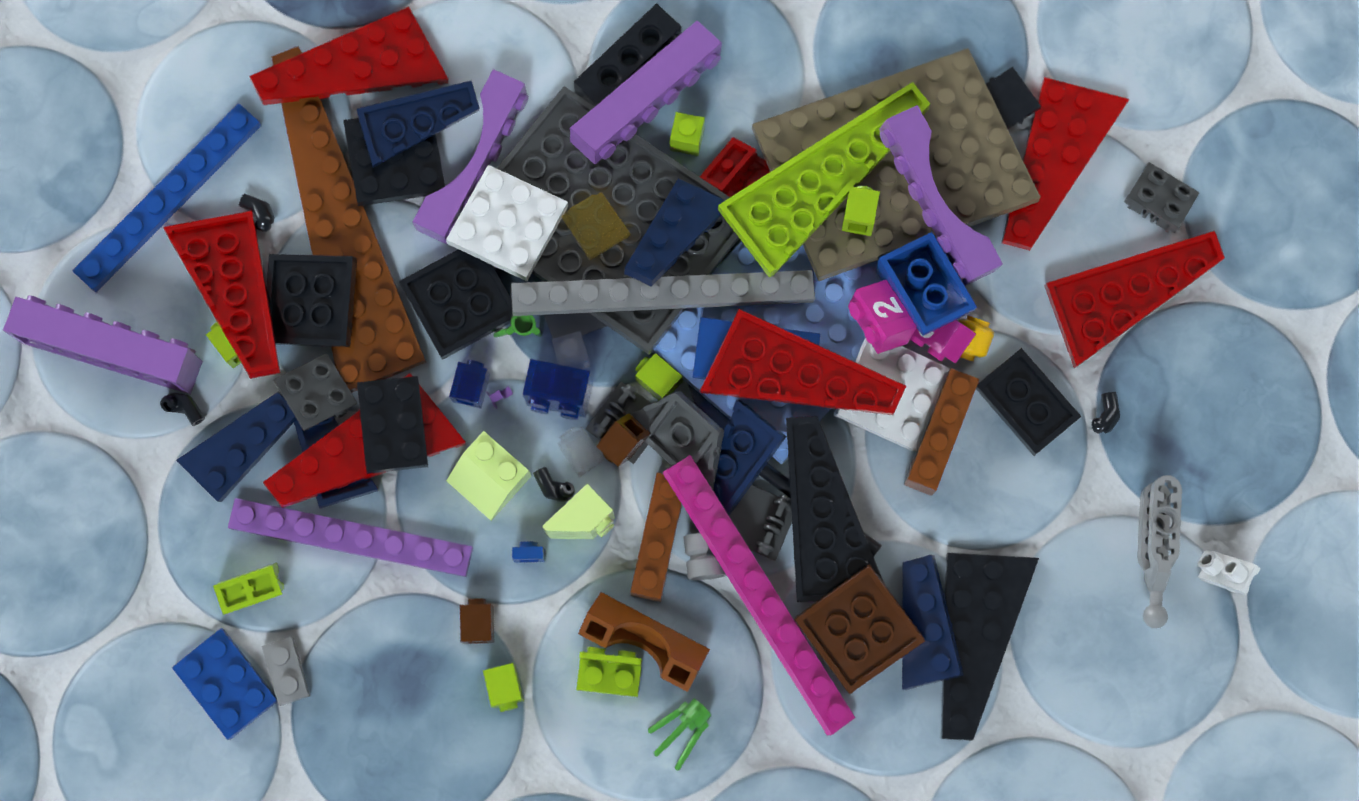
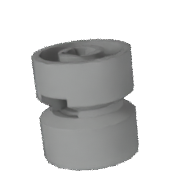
(702, 561)

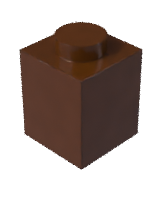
(623, 440)
(476, 622)

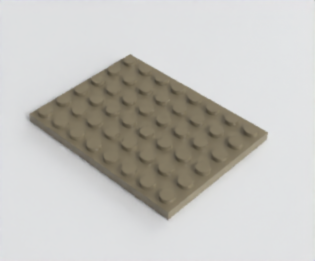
(968, 159)

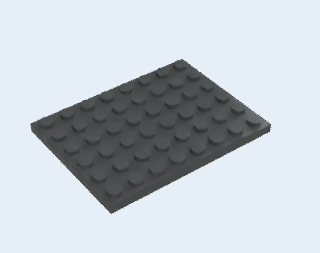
(635, 184)

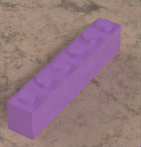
(645, 93)

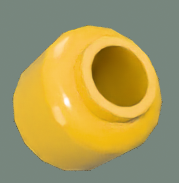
(982, 340)

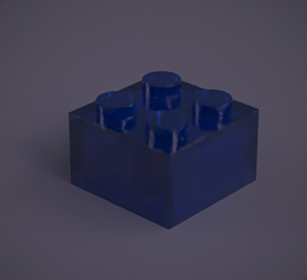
(557, 389)

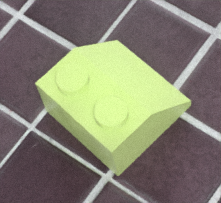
(488, 476)
(581, 517)

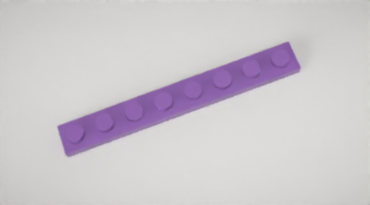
(350, 537)

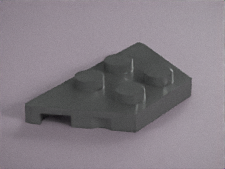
(682, 430)

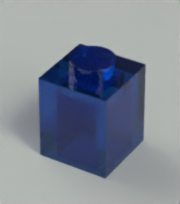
(470, 384)

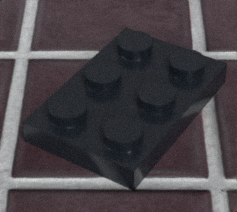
(1027, 402)
(392, 424)

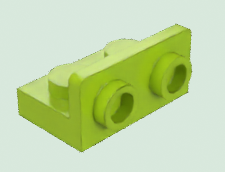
(609, 672)

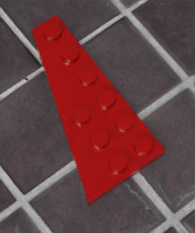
(360, 62)
(1058, 149)
(229, 274)
(1112, 298)
(782, 367)
(341, 458)

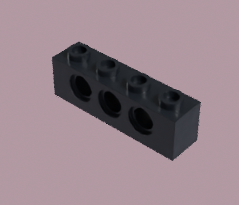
(653, 24)

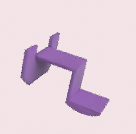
(505, 393)

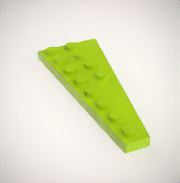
(796, 198)

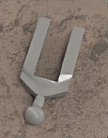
(1159, 565)

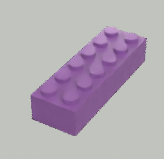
(102, 344)

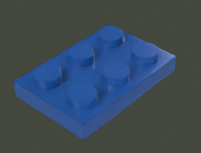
(225, 684)

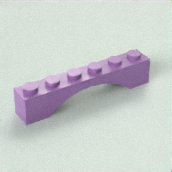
(500, 100)
(966, 249)

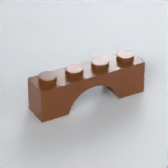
(941, 432)
(656, 542)
(615, 623)

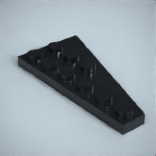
(824, 522)
(983, 607)

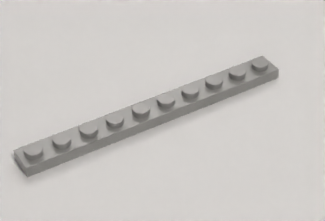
(666, 293)

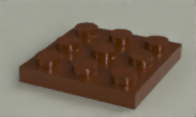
(859, 629)

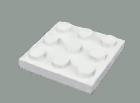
(507, 222)
(923, 386)

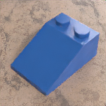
(926, 283)

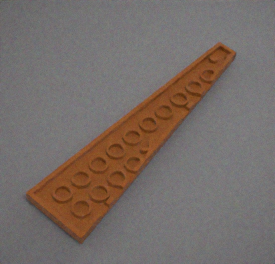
(336, 226)

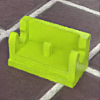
(249, 588)

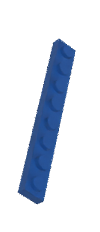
(167, 197)

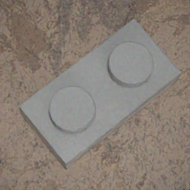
(286, 671)

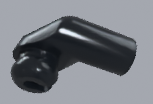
(261, 210)
(182, 404)
(1110, 415)
(552, 489)

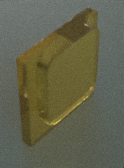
(595, 225)

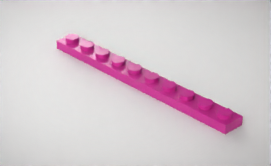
(759, 595)

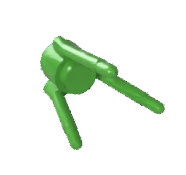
(520, 325)
(693, 716)

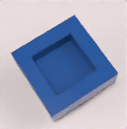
(528, 552)

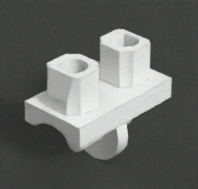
(1227, 571)

